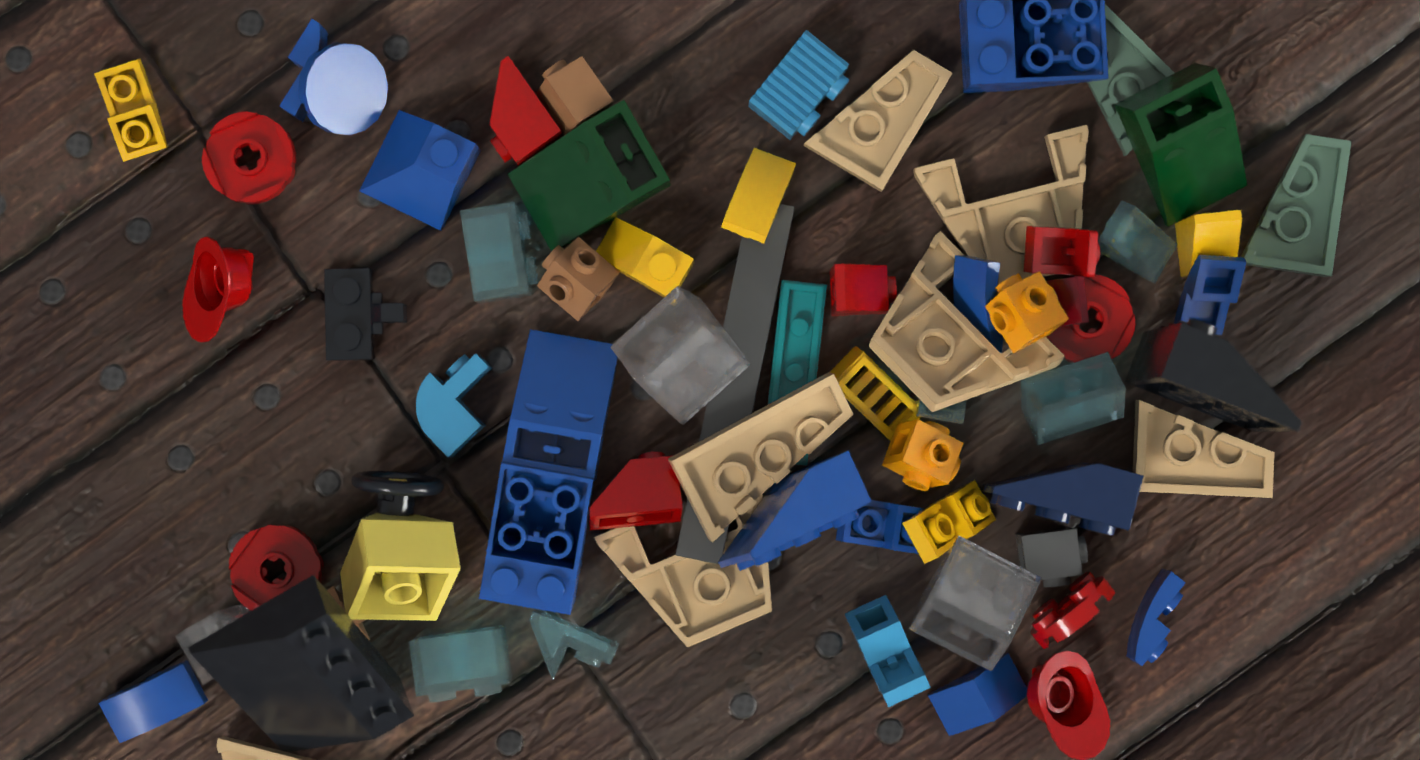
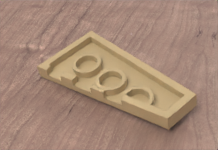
(749, 456)

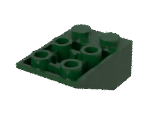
(1185, 141)
(589, 176)

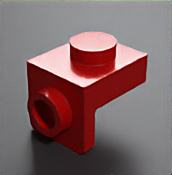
(1061, 251)

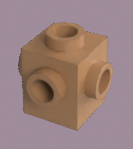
(576, 277)

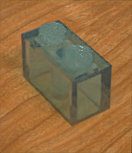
(497, 252)
(1073, 398)
(460, 662)

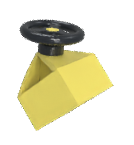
(398, 559)

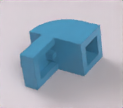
(440, 406)
(887, 651)

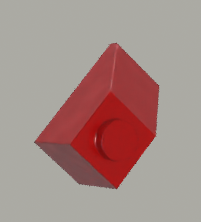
(519, 117)
(861, 289)
(639, 495)

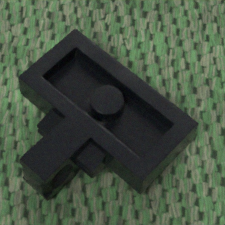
(355, 314)

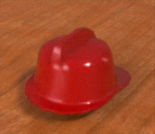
(216, 284)
(1070, 704)

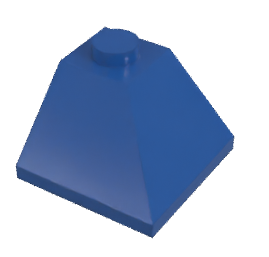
(420, 169)

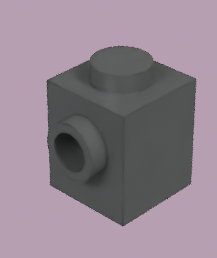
(1052, 554)

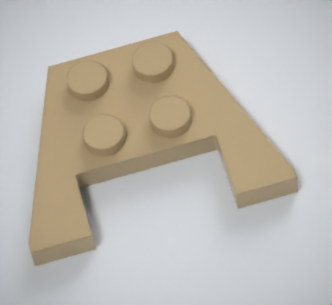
(998, 225)
(939, 348)
(692, 594)

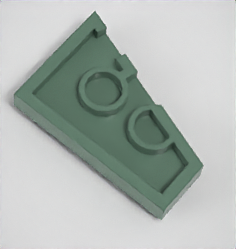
(1130, 70)
(1304, 211)

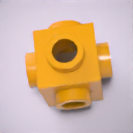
(1025, 310)
(923, 454)

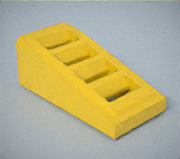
(848, 367)

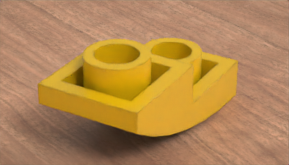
(131, 109)
(758, 195)
(938, 525)

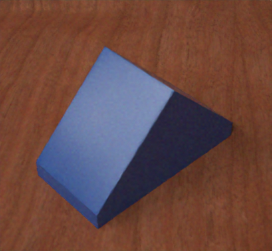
(979, 696)

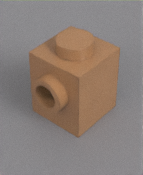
(572, 94)

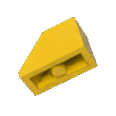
(1207, 235)
(644, 257)

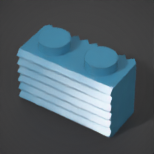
(799, 86)

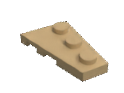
(883, 121)
(1195, 459)

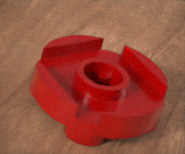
(225, 147)
(1115, 320)
(271, 543)
(1072, 612)

